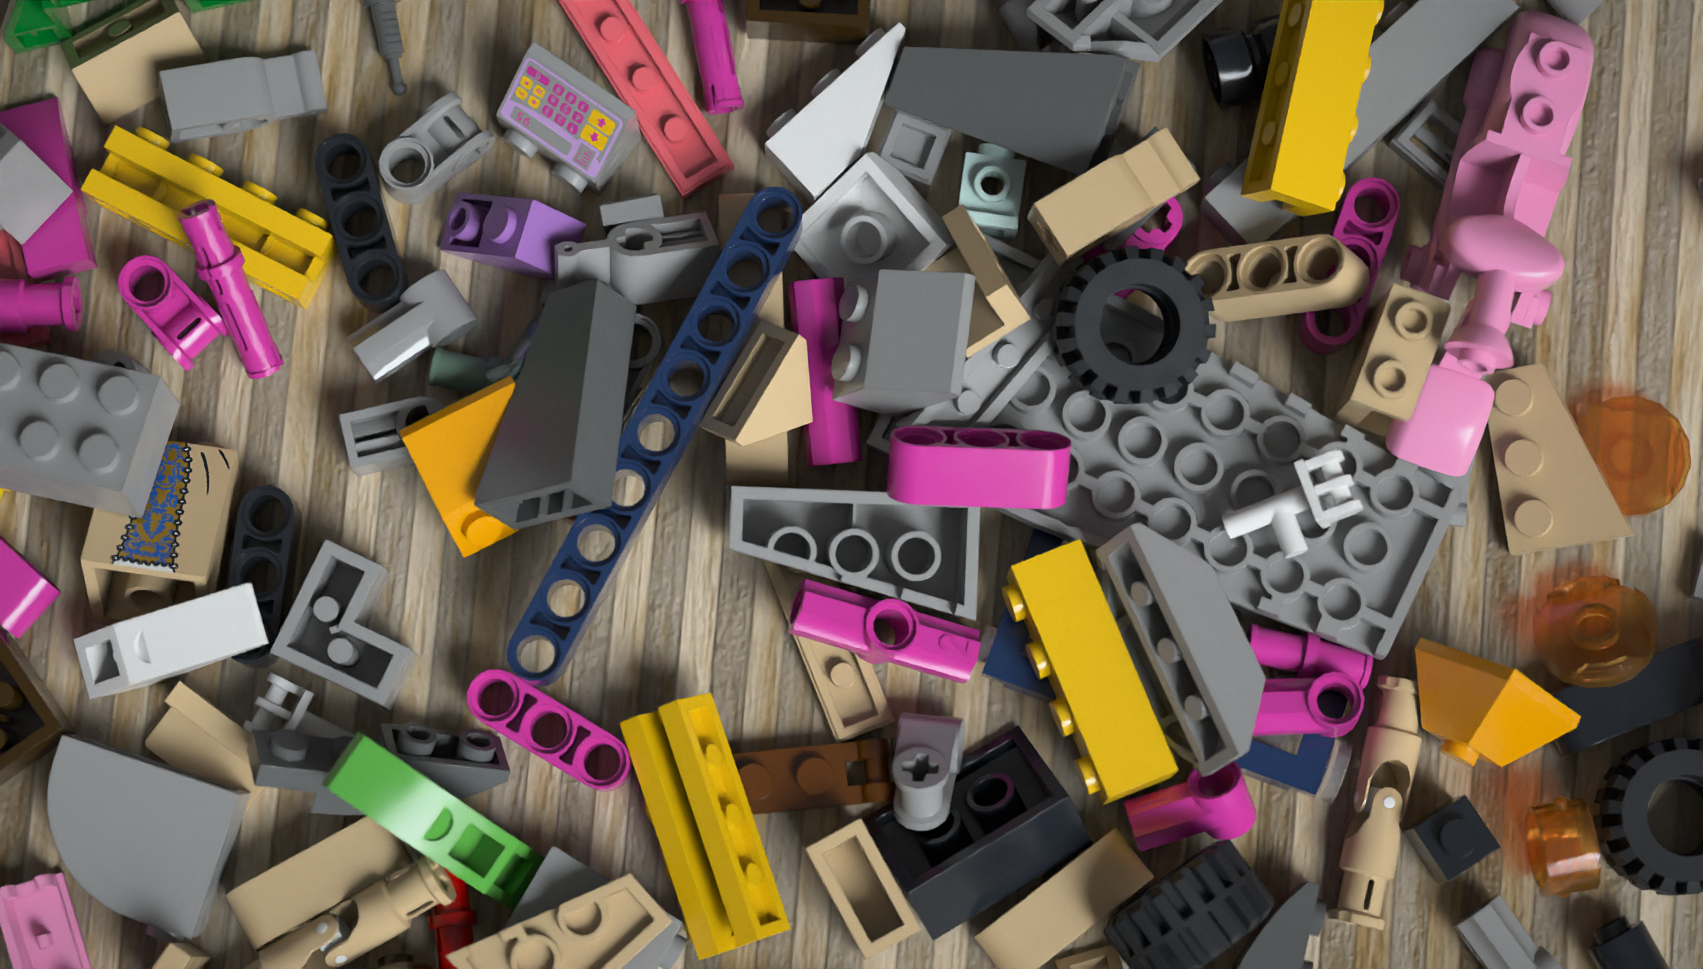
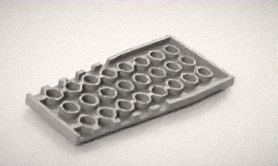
(1215, 452)

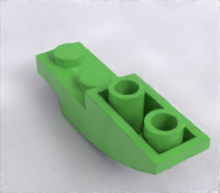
(433, 821)

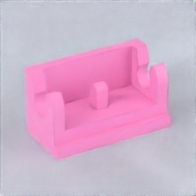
(42, 925)

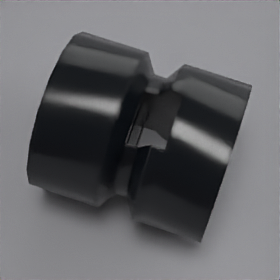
(1237, 61)

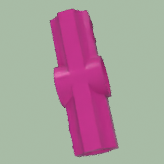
(835, 425)
(920, 639)

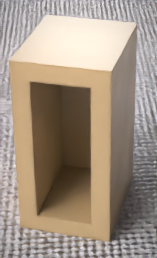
(862, 889)

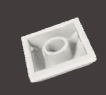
(871, 224)

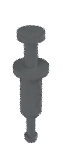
(388, 38)

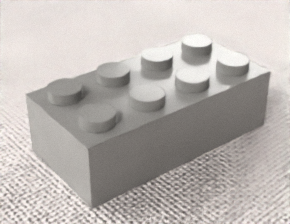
(81, 429)

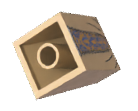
(176, 546)

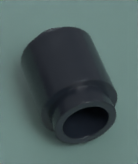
(1625, 946)

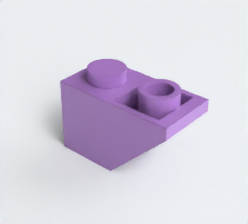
(508, 233)

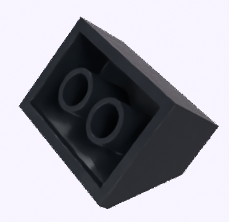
(1001, 832)

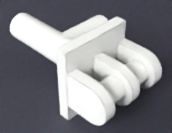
(1281, 508)
(296, 719)

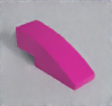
(63, 241)

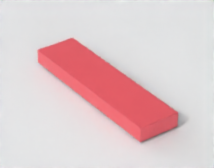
(652, 88)

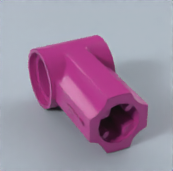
(1292, 706)
(1207, 804)

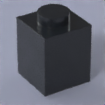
(1451, 839)

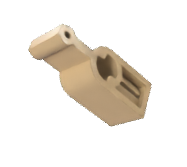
(1111, 197)

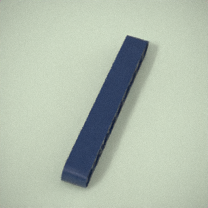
(662, 405)

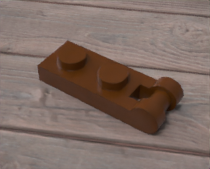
(815, 776)

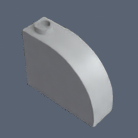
(142, 833)

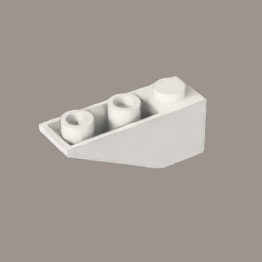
(835, 127)
(170, 641)

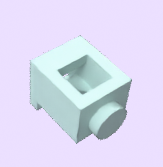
(997, 213)

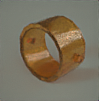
(1562, 847)

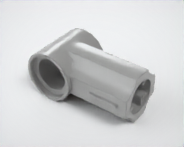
(427, 317)
(1501, 940)

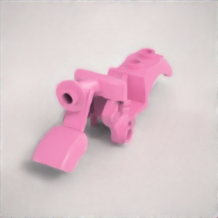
(1494, 226)

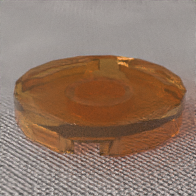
(1638, 452)
(1595, 632)

